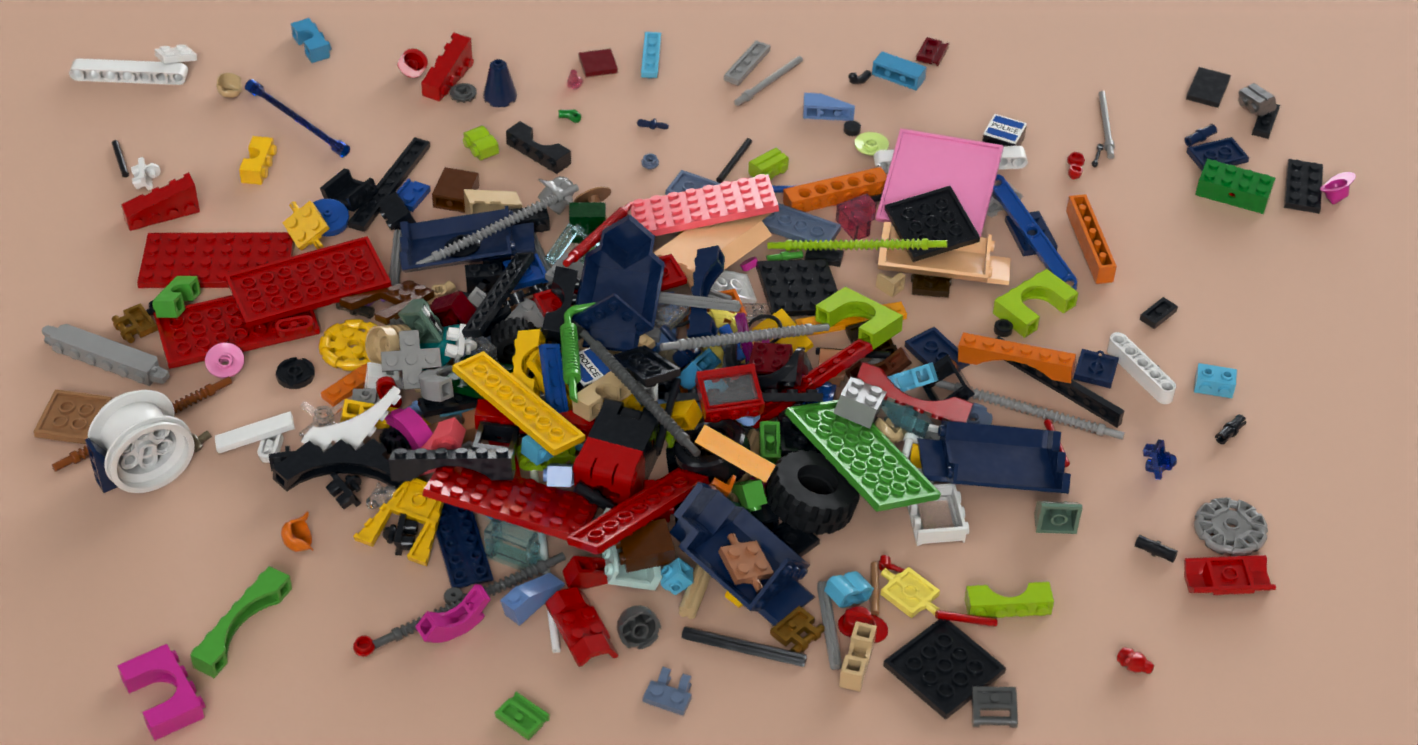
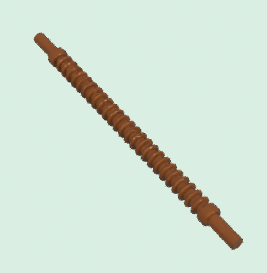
(209, 390)

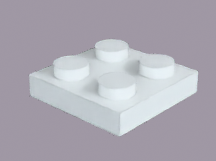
(180, 53)

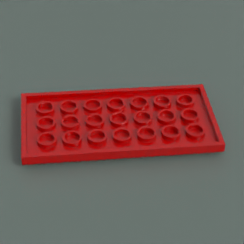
(208, 255)
(306, 281)
(216, 322)
(513, 501)

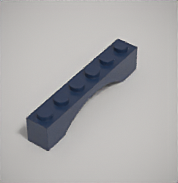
(708, 268)

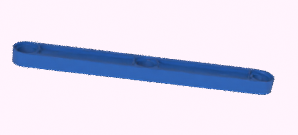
(1025, 223)

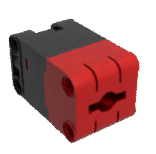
(618, 451)

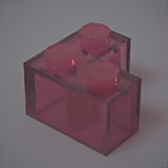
(856, 216)

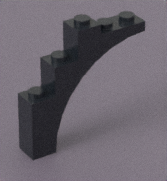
(340, 458)

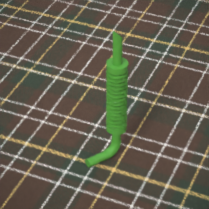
(570, 350)

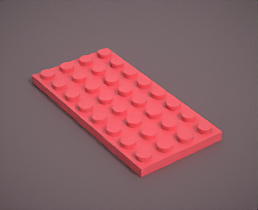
(706, 205)

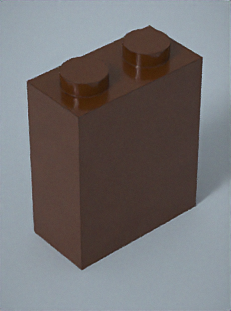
(450, 189)
(647, 547)

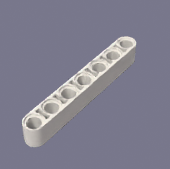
(128, 71)

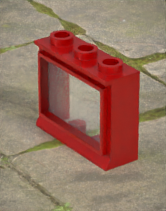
(729, 393)

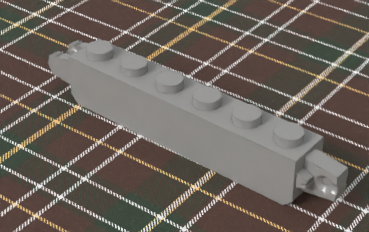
(105, 354)

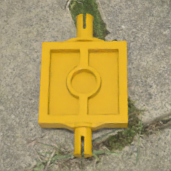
(306, 225)

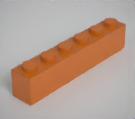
(1091, 239)

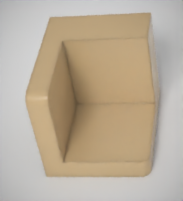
(890, 285)

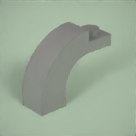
(436, 384)

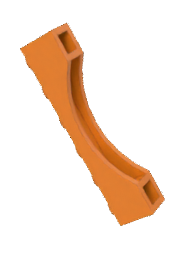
(1053, 363)

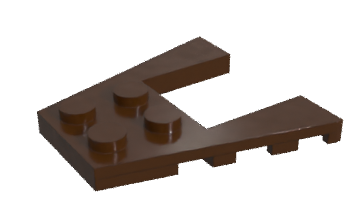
(398, 294)

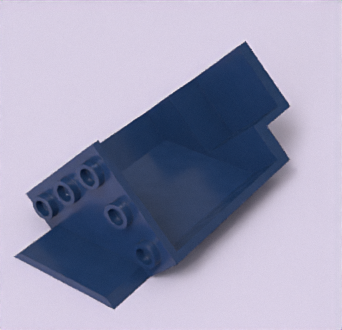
(624, 284)
(703, 528)

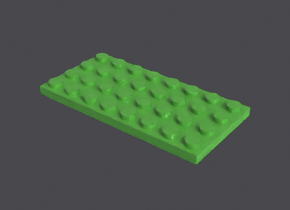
(863, 457)

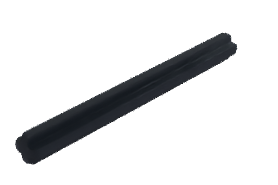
(744, 646)

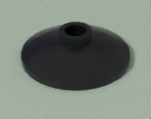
(467, 251)

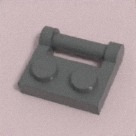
(994, 699)

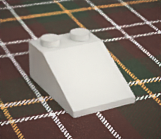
(738, 281)

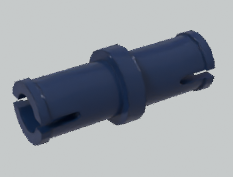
(1200, 135)

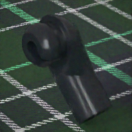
(854, 79)

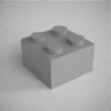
(860, 402)

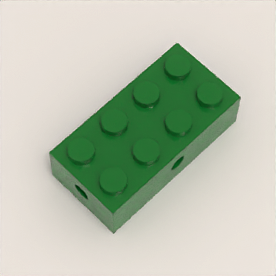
(1235, 186)

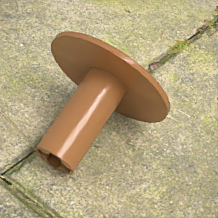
(594, 195)

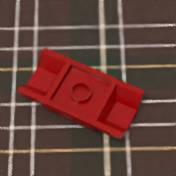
(1227, 575)
(580, 625)

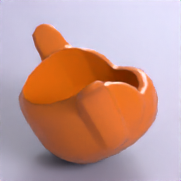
(297, 534)

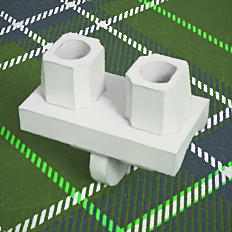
(144, 173)
(457, 351)

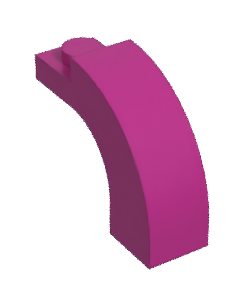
(410, 425)
(453, 623)

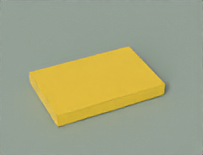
(797, 341)

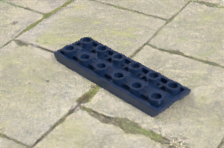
(462, 547)

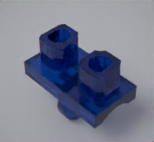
(1160, 459)

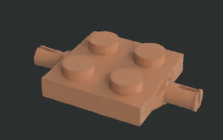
(745, 562)

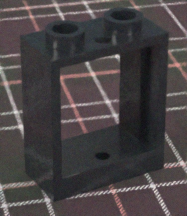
(945, 367)
(490, 432)

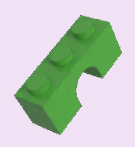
(171, 299)

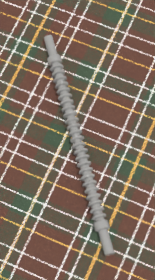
(557, 197)
(717, 340)
(1099, 429)

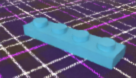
(651, 55)

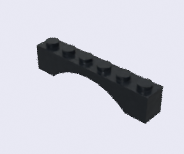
(493, 463)

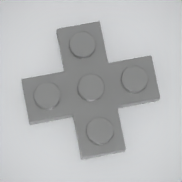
(410, 359)

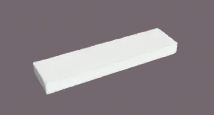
(254, 432)

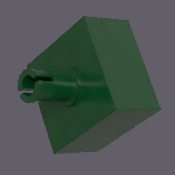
(587, 215)

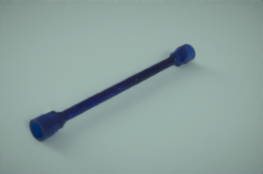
(337, 146)

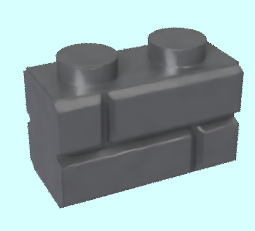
(1257, 100)

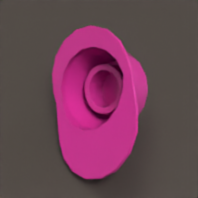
(1338, 186)

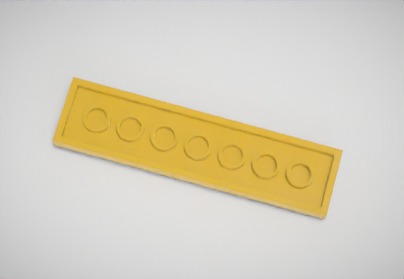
(518, 403)

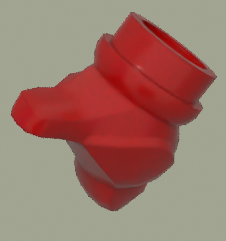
(1134, 661)

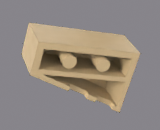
(489, 200)

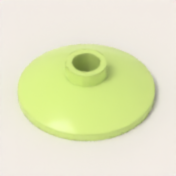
(871, 142)

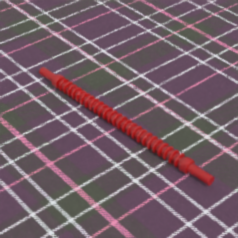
(591, 240)

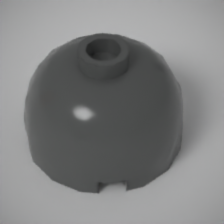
(638, 627)

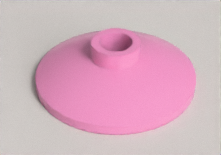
(224, 352)

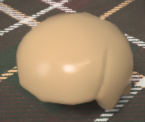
(229, 85)

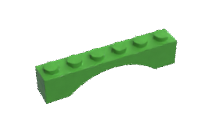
(266, 591)

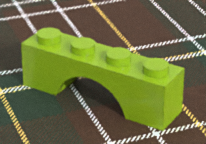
(1034, 601)

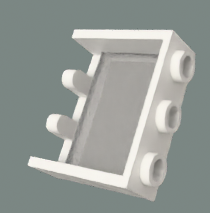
(939, 519)

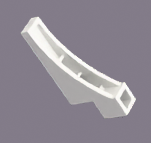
(355, 429)

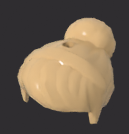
(894, 434)

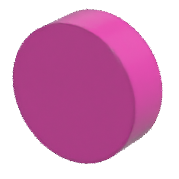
(749, 264)

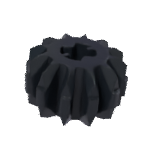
(393, 440)

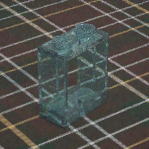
(563, 242)
(496, 550)

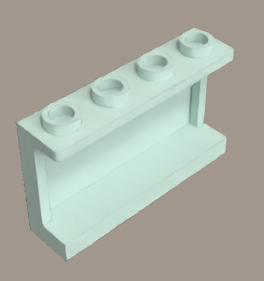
(617, 575)

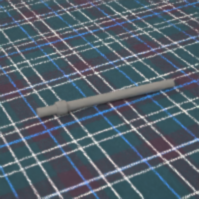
(748, 94)
(1109, 143)

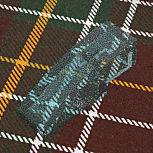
(905, 418)

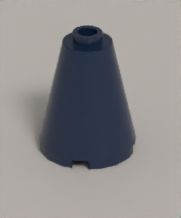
(499, 85)

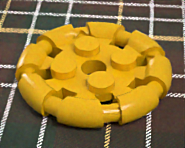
(339, 352)

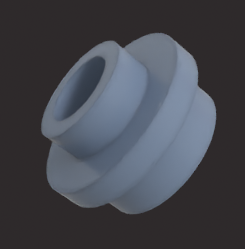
(650, 161)

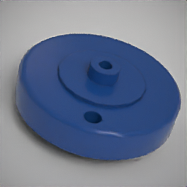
(334, 214)

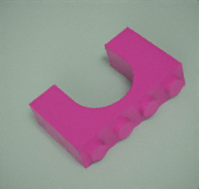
(163, 666)

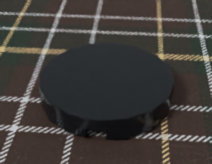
(295, 373)

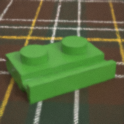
(522, 715)

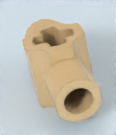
(442, 290)

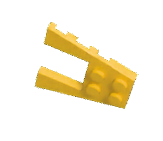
(407, 501)

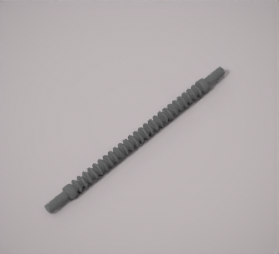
(641, 394)

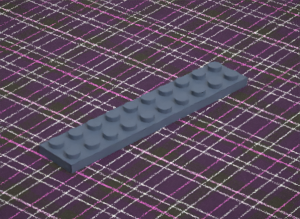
(786, 222)

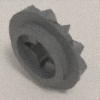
(458, 93)

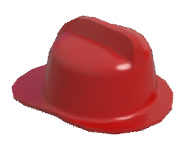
(412, 63)
(861, 614)

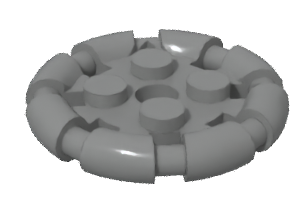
(1225, 536)

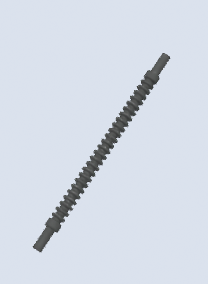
(541, 566)

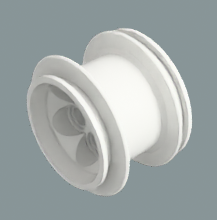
(142, 441)

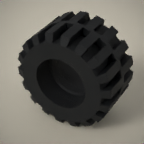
(504, 336)

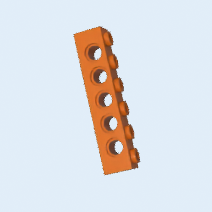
(835, 190)

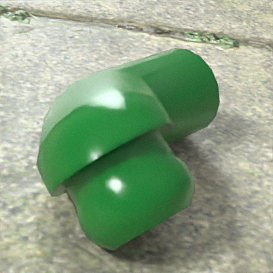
(571, 114)

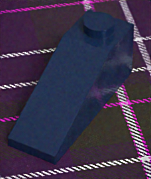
(97, 458)

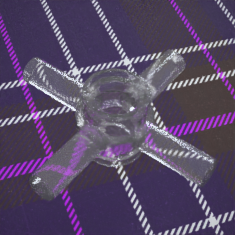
(321, 416)

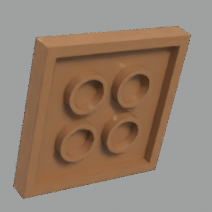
(69, 416)

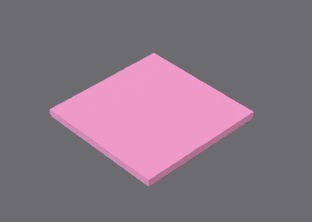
(936, 161)

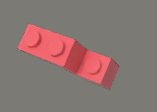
(447, 435)

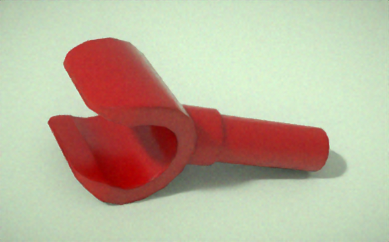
(885, 563)

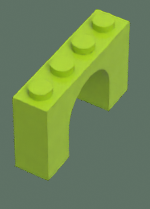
(1041, 286)
(847, 303)

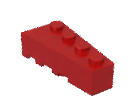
(448, 68)
(162, 204)

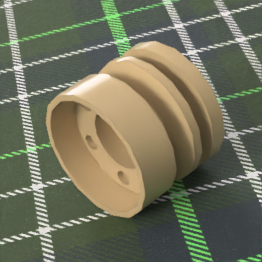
(383, 339)

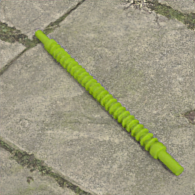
(925, 244)

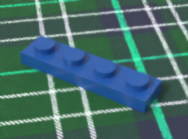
(553, 377)

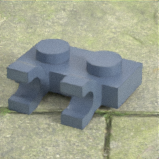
(667, 697)

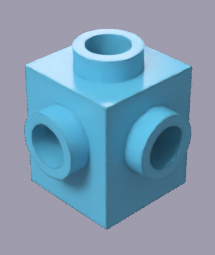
(676, 576)

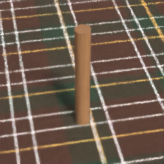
(875, 583)

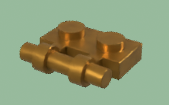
(140, 323)
(795, 624)

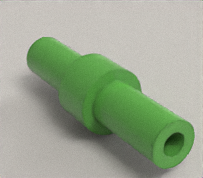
(785, 255)

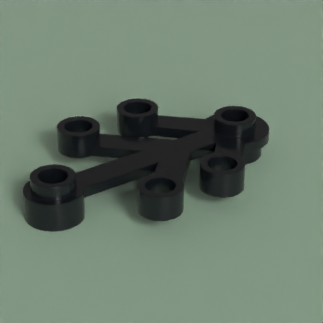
(518, 296)

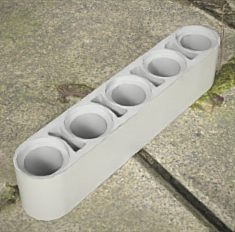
(1141, 368)

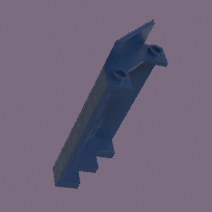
(425, 237)
(995, 457)

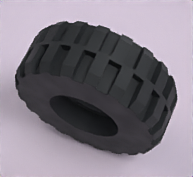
(794, 503)

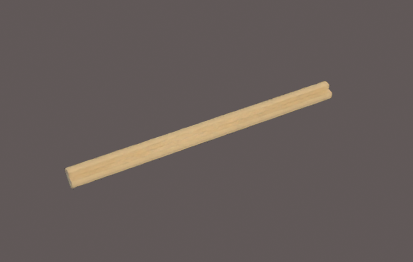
(695, 592)

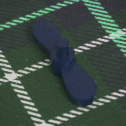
(652, 124)

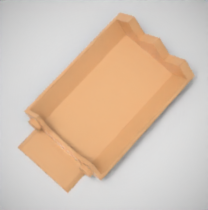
(733, 238)
(965, 263)

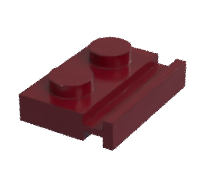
(932, 51)

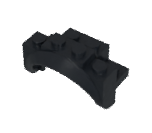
(786, 377)

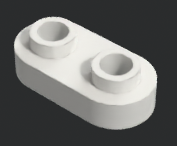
(268, 446)

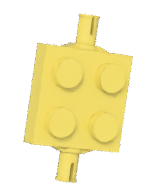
(909, 592)

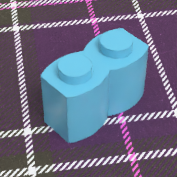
(848, 589)

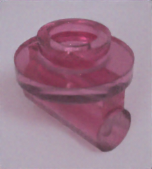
(573, 80)

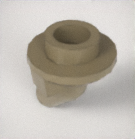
(199, 440)

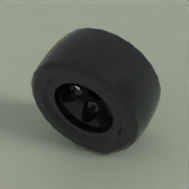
(709, 463)

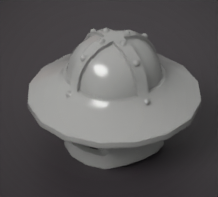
(559, 183)

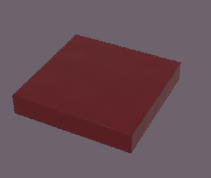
(598, 62)

